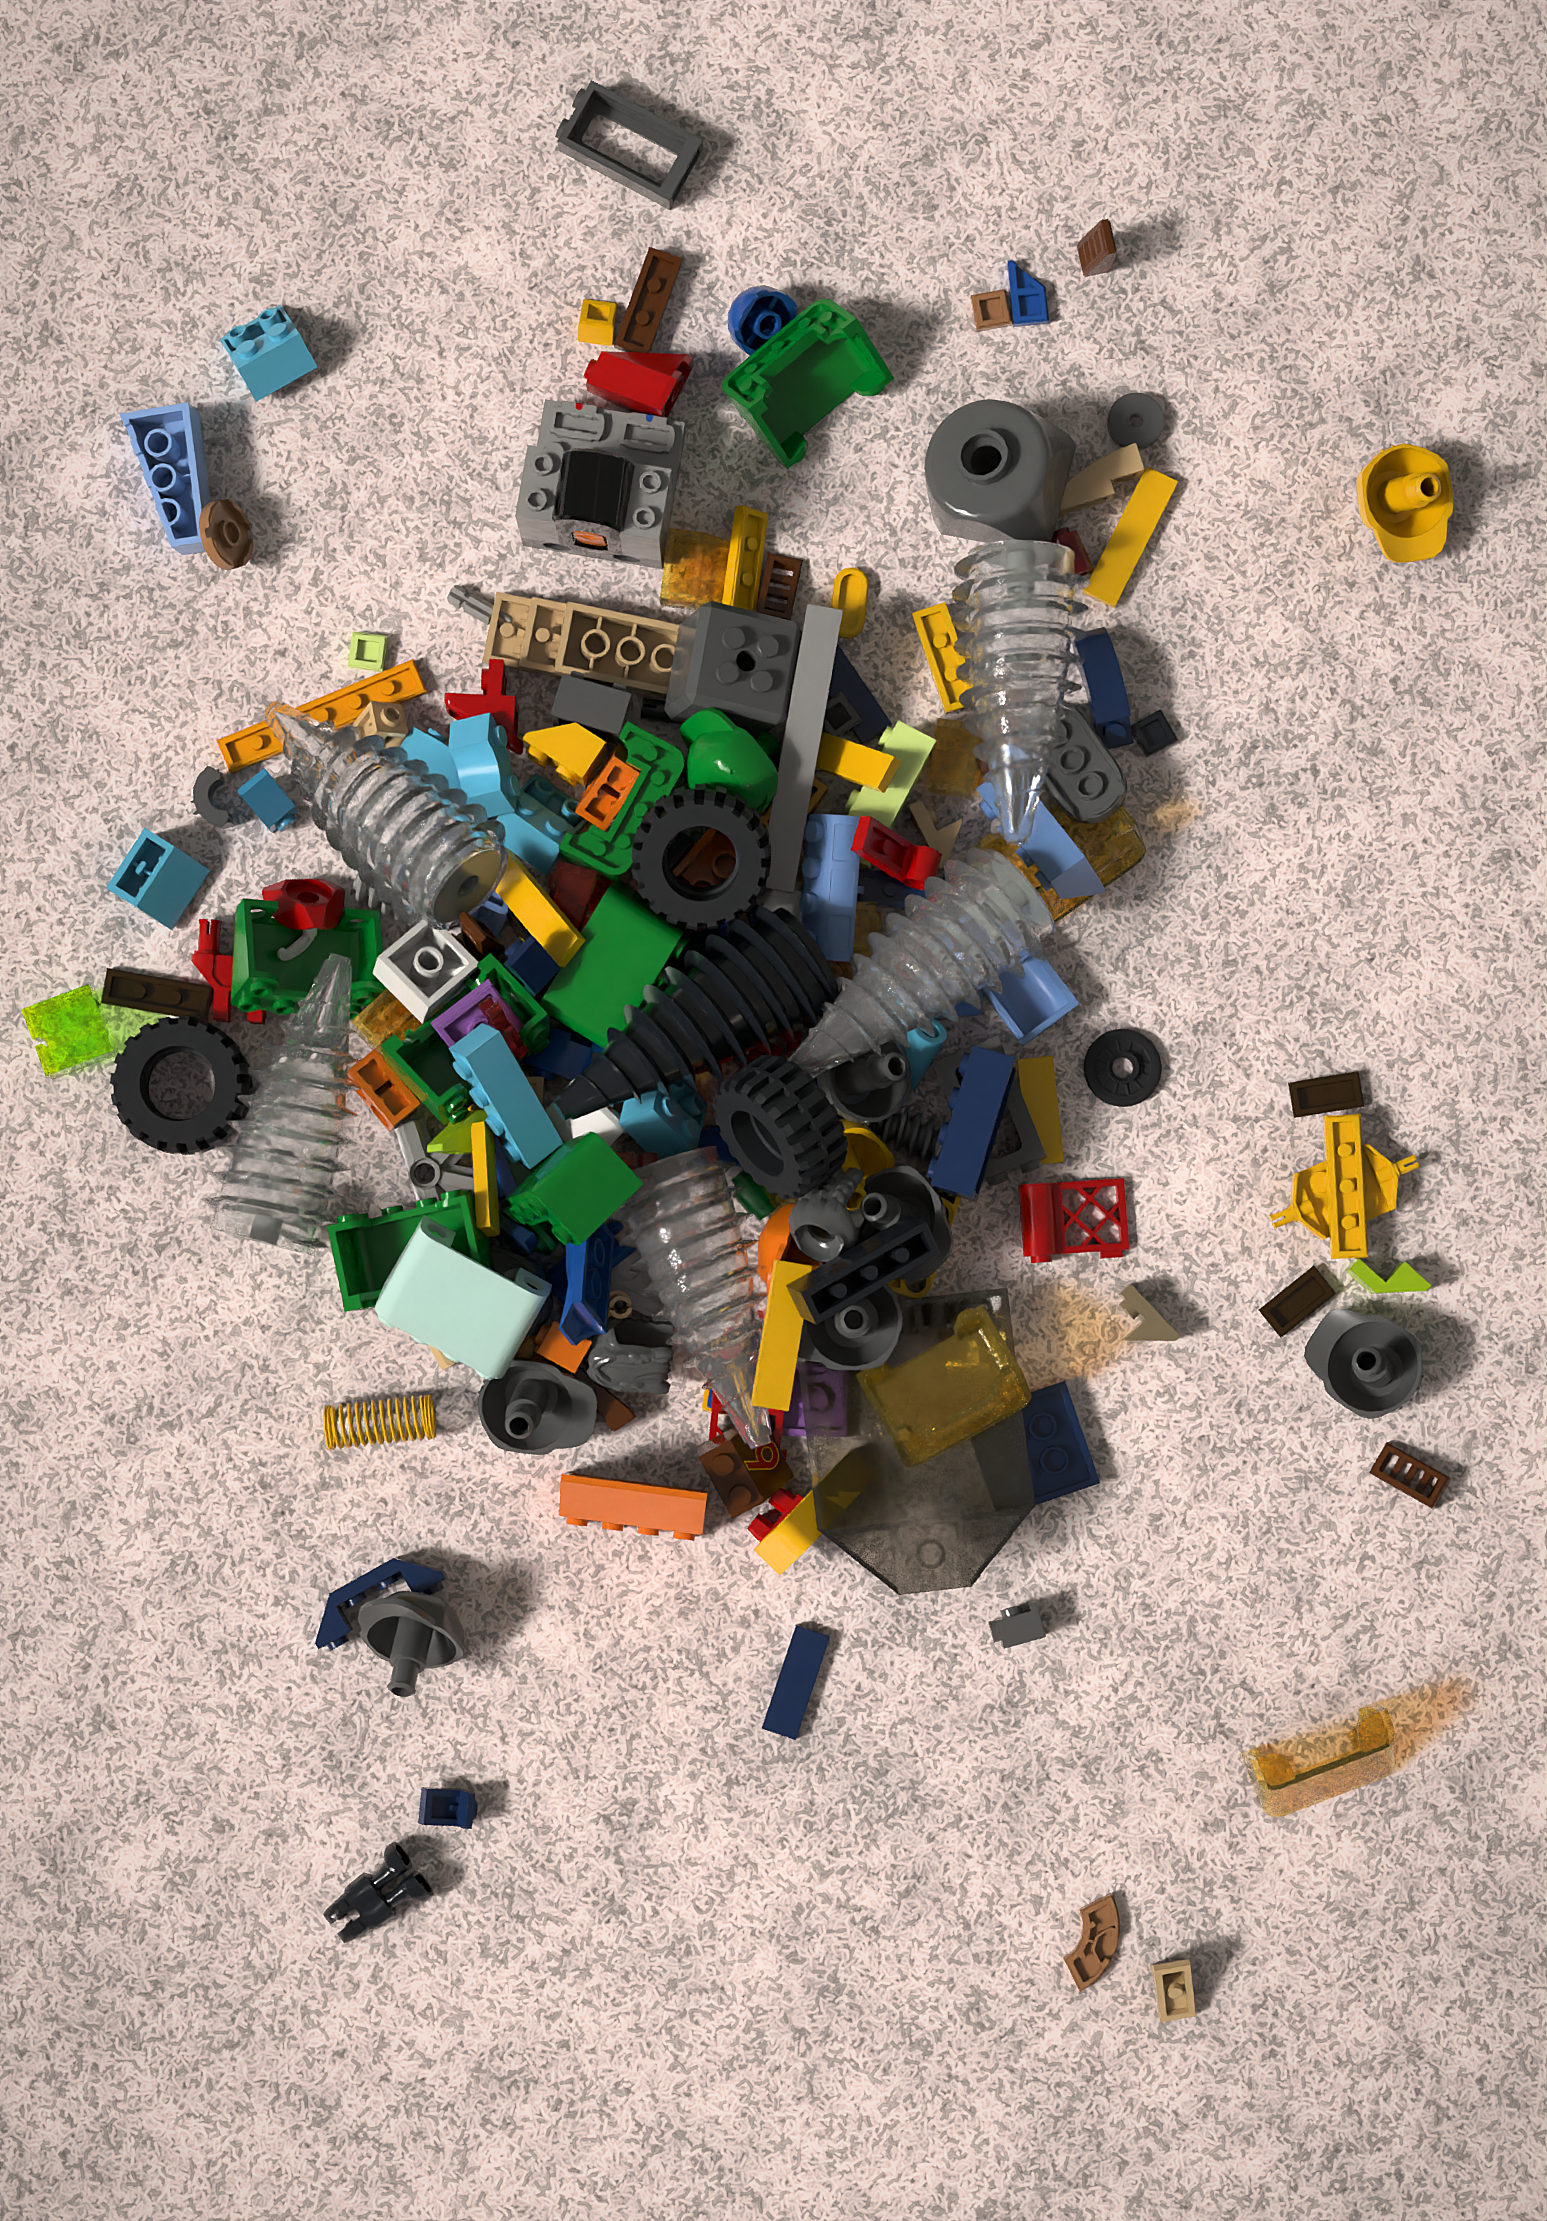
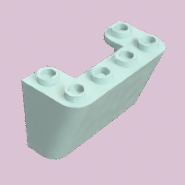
(459, 1302)

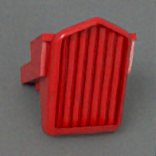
(494, 701)

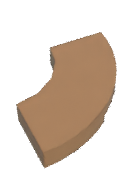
(1096, 1943)

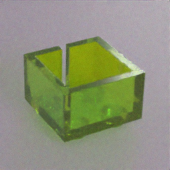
(73, 1031)

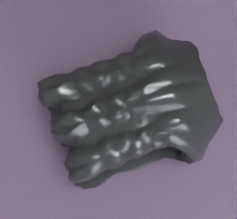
(833, 1226)
(632, 1356)

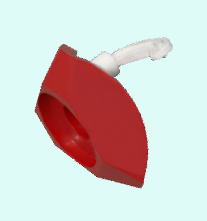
(305, 907)

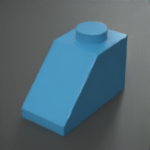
(269, 801)

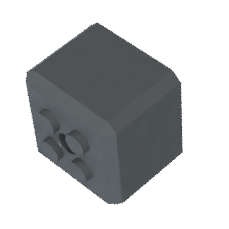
(707, 671)

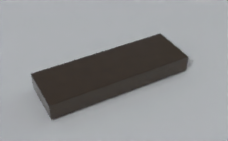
(156, 994)

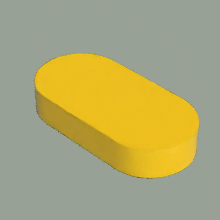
(851, 596)

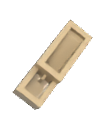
(1096, 481)

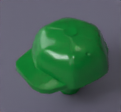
(730, 758)

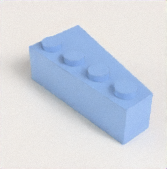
(174, 468)

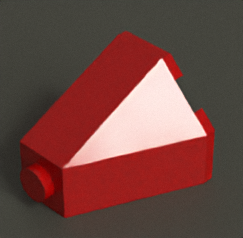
(639, 380)

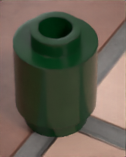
(754, 1197)

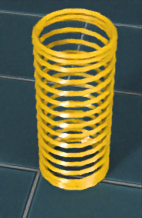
(428, 1423)

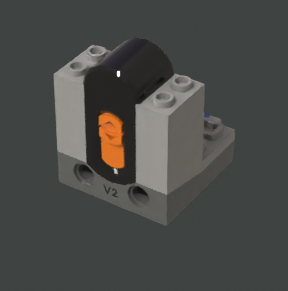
(600, 483)

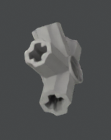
(448, 1176)

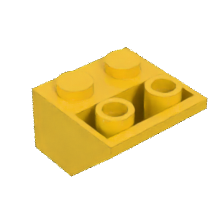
(568, 749)

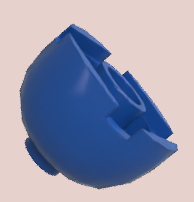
(758, 316)

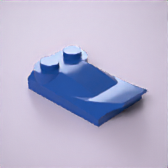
(588, 1286)

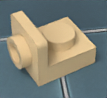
(382, 720)

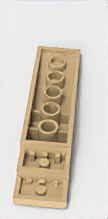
(595, 641)

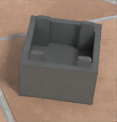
(592, 706)

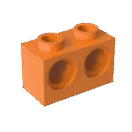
(608, 789)
(383, 1090)
(558, 1349)

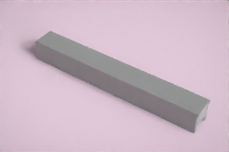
(801, 744)

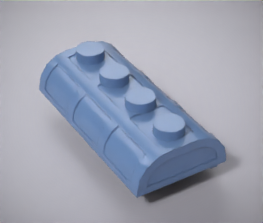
(830, 884)
(1031, 1003)

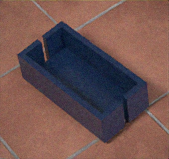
(974, 1123)

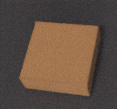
(991, 310)

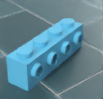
(505, 1095)

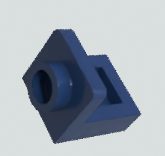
(447, 1807)

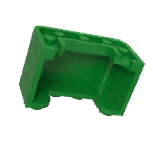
(660, 774)
(621, 955)
(425, 1058)
(571, 1192)
(370, 1247)

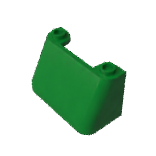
(804, 377)

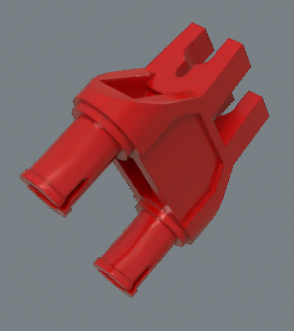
(218, 972)

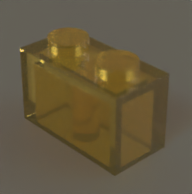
(953, 761)

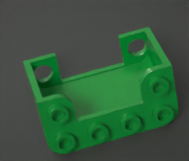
(277, 985)

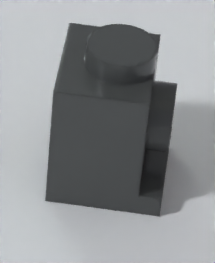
(1017, 1625)

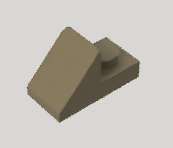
(1153, 1325)

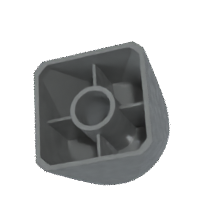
(1015, 499)

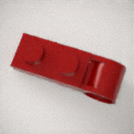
(894, 853)

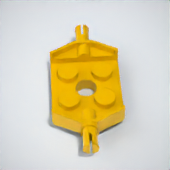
(1309, 1192)

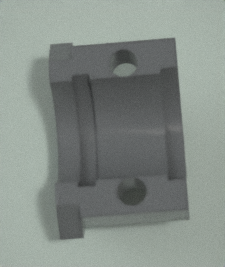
(203, 792)

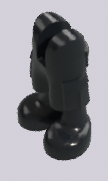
(369, 1901)

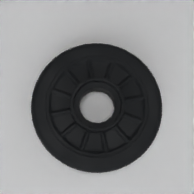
(1144, 1060)

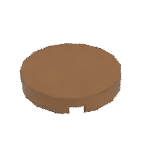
(225, 534)

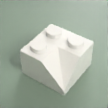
(424, 969)

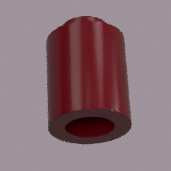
(1073, 541)

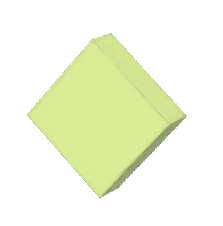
(367, 652)

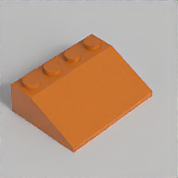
(632, 1503)

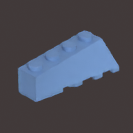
(1051, 851)

